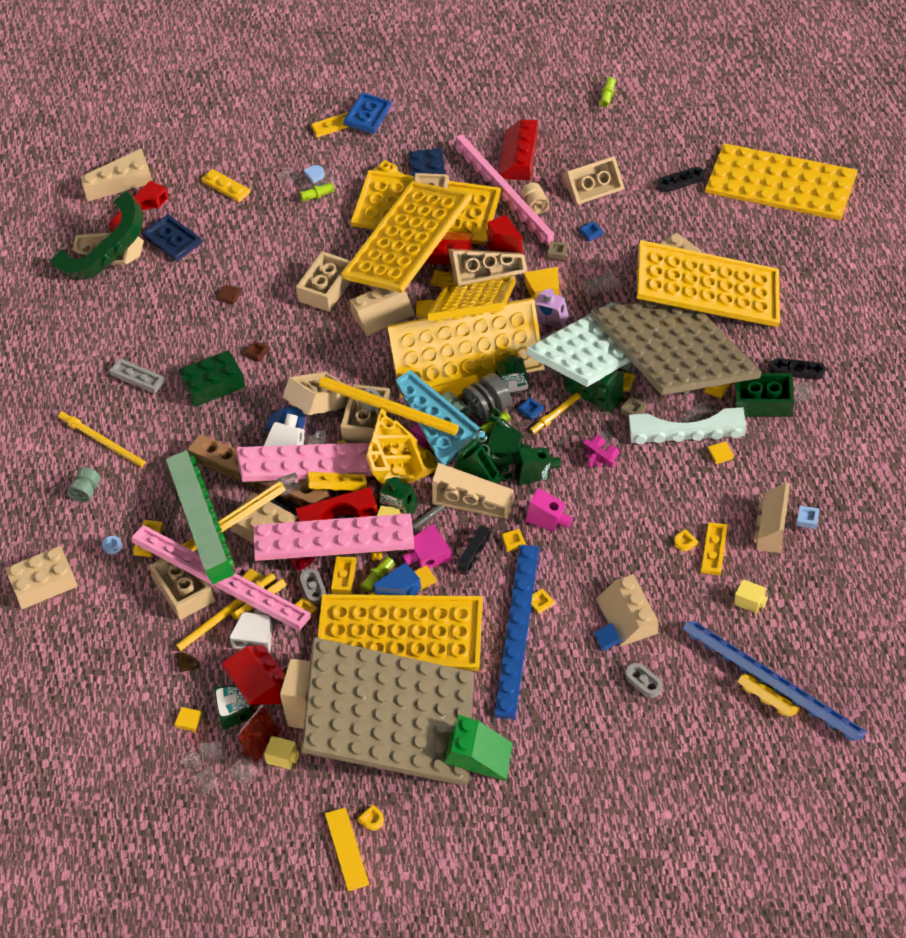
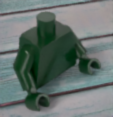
(503, 441)
(475, 461)

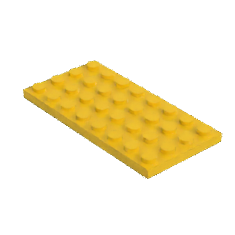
(781, 181)
(384, 189)
(406, 236)
(708, 283)
(472, 299)
(465, 346)
(410, 626)

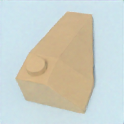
(86, 243)

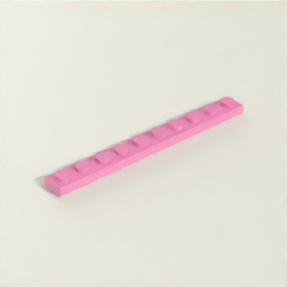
(507, 195)
(234, 585)

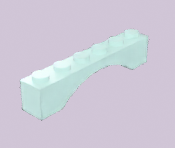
(647, 428)

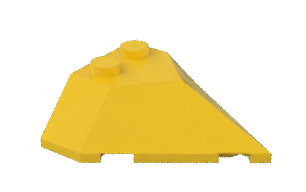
(396, 453)

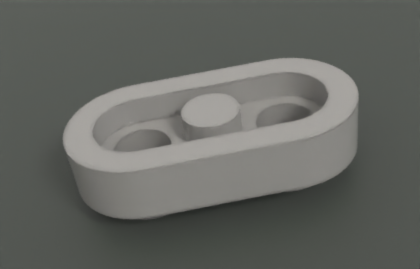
(314, 587)
(646, 680)

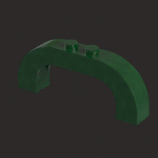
(109, 248)

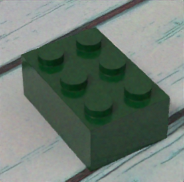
(212, 378)
(603, 393)
(766, 396)

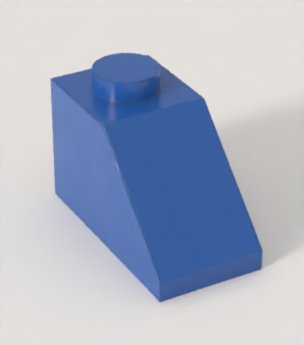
(280, 416)
(398, 582)

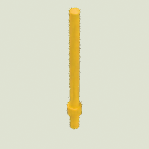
(545, 420)
(75, 423)
(220, 615)

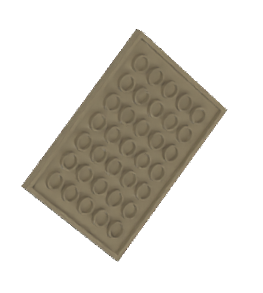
(675, 346)
(384, 710)

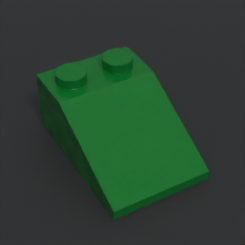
(478, 748)

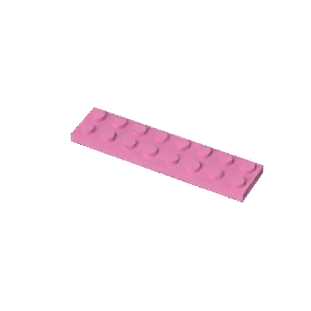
(273, 462)
(333, 537)

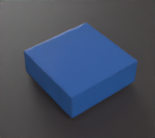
(591, 231)
(530, 408)
(607, 637)

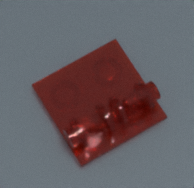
(257, 734)

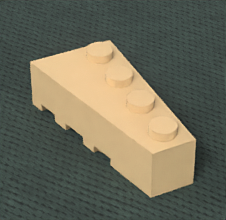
(117, 176)
(479, 266)
(470, 493)

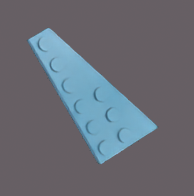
(425, 399)

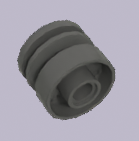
(486, 395)

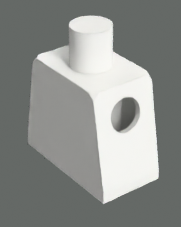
(285, 433)
(252, 630)

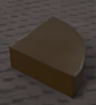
(186, 662)

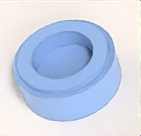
(111, 545)

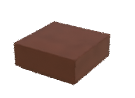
(229, 294)
(256, 351)

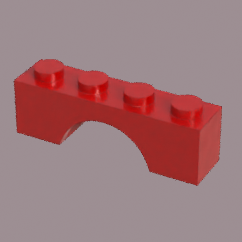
(149, 197)
(357, 503)

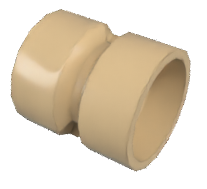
(534, 197)

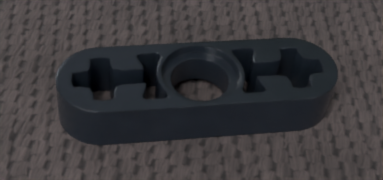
(670, 183)
(799, 363)
(475, 546)

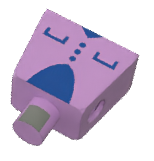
(551, 309)

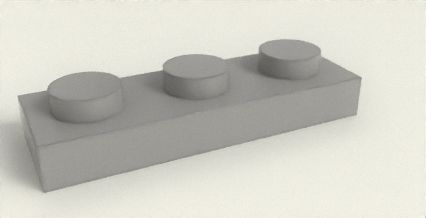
(137, 376)

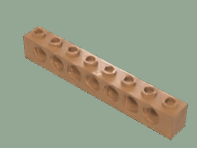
(223, 459)

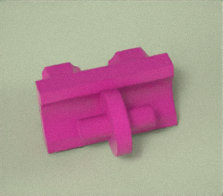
(595, 447)

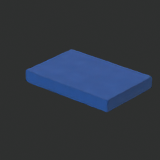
(368, 113)

